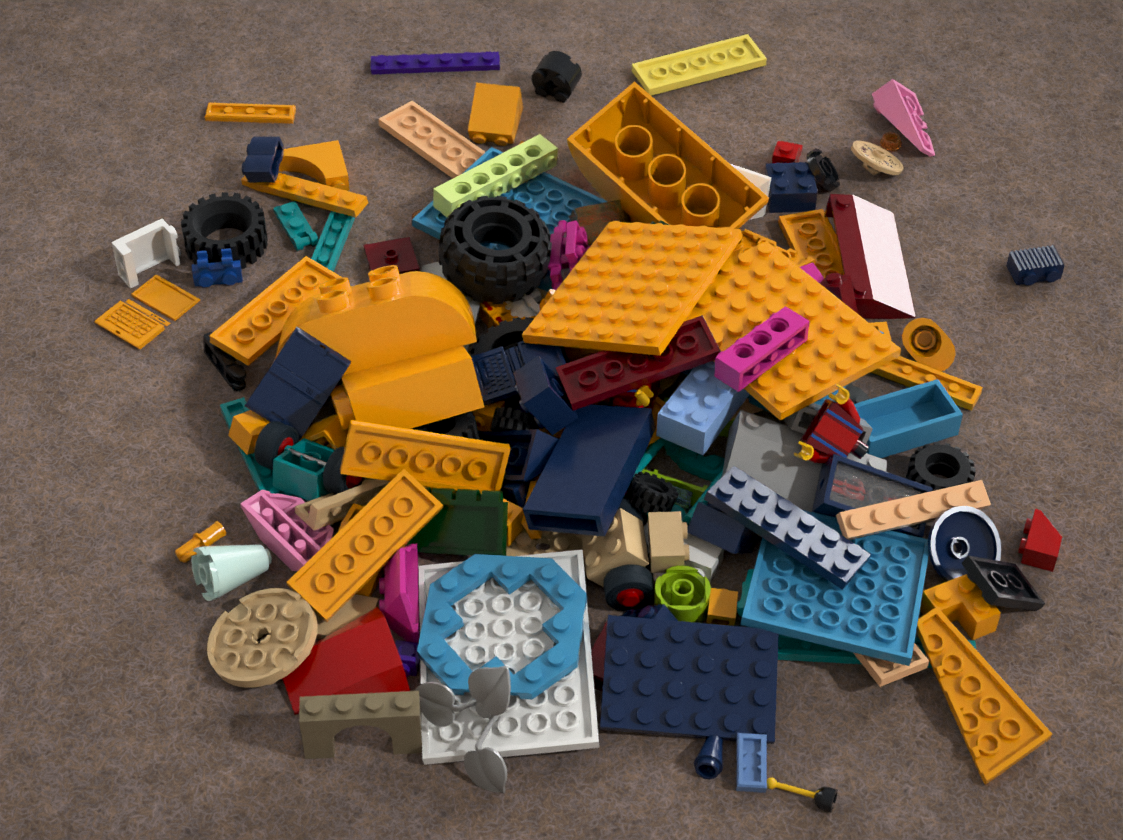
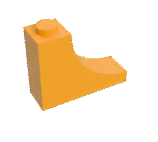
(318, 161)

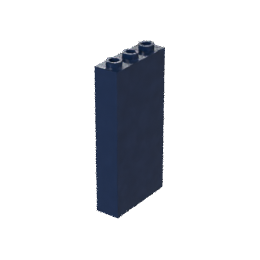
(590, 470)

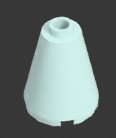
(228, 567)

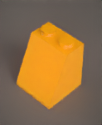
(495, 114)

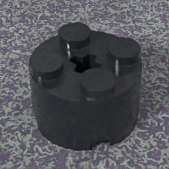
(556, 76)

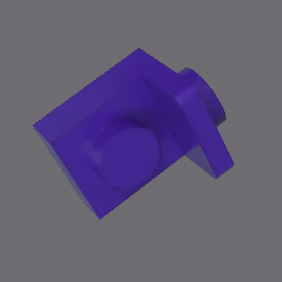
(409, 656)

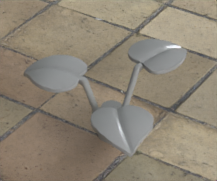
(491, 697)

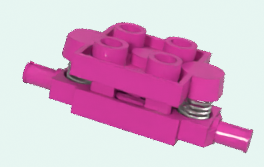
(567, 248)

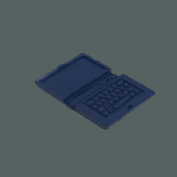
(497, 368)
(298, 382)

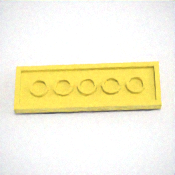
(698, 64)

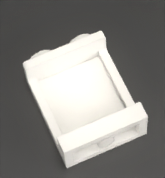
(145, 249)

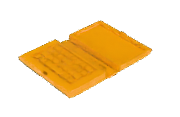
(137, 327)

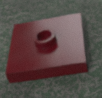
(392, 252)

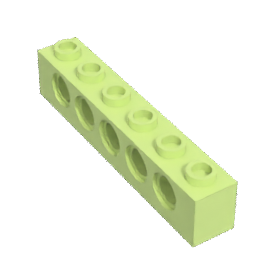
(497, 174)

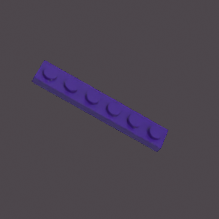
(435, 63)

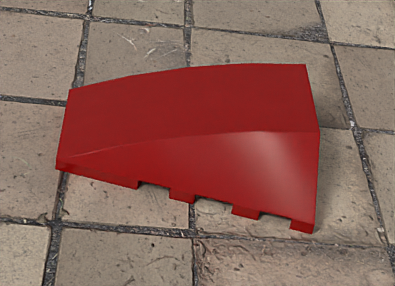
(350, 661)

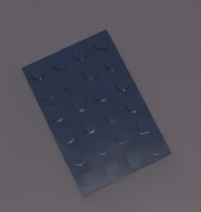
(688, 679)

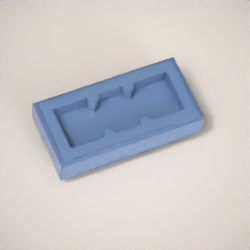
(751, 762)

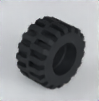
(943, 461)

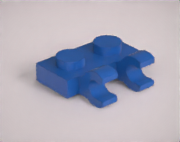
(216, 273)

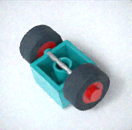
(303, 465)

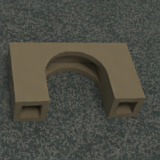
(392, 711)

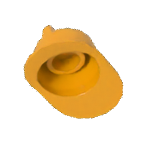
(926, 334)

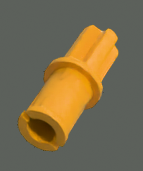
(205, 538)

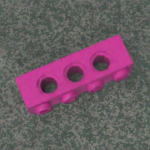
(761, 348)

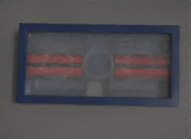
(854, 485)

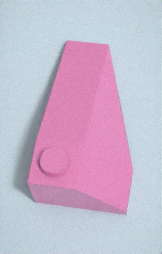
(903, 111)

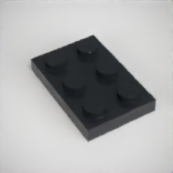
(1002, 583)

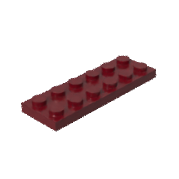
(616, 372)

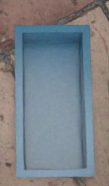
(909, 418)

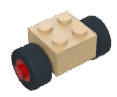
(620, 560)

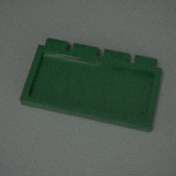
(465, 524)

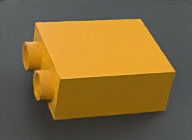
(410, 391)

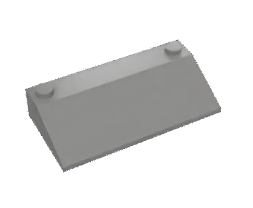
(766, 454)

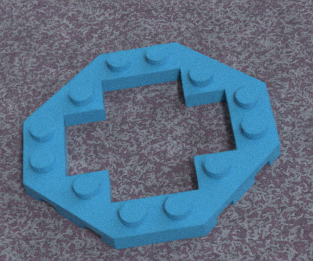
(510, 573)

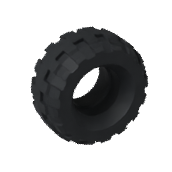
(492, 273)

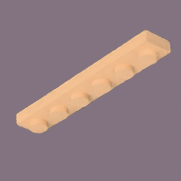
(910, 510)

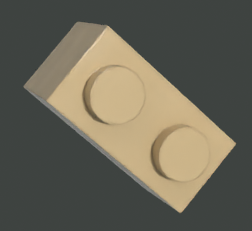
(666, 540)

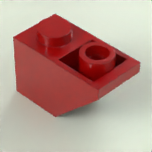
(1042, 543)

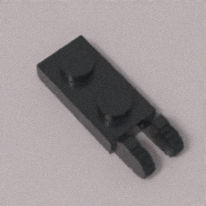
(225, 364)

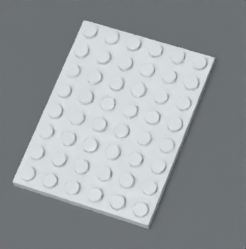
(513, 631)

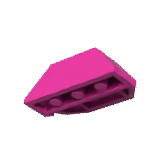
(402, 593)

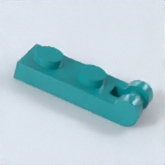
(296, 225)

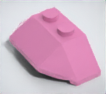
(282, 529)

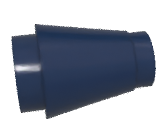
(710, 758)

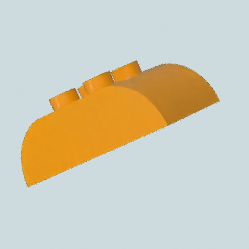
(660, 166)
(385, 318)

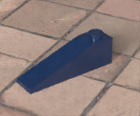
(528, 451)

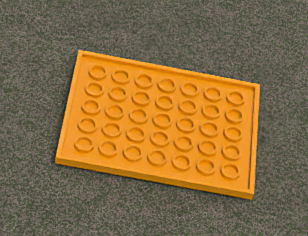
(633, 287)
(839, 340)

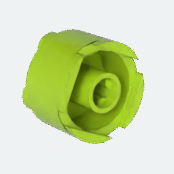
(683, 593)

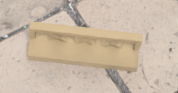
(334, 507)

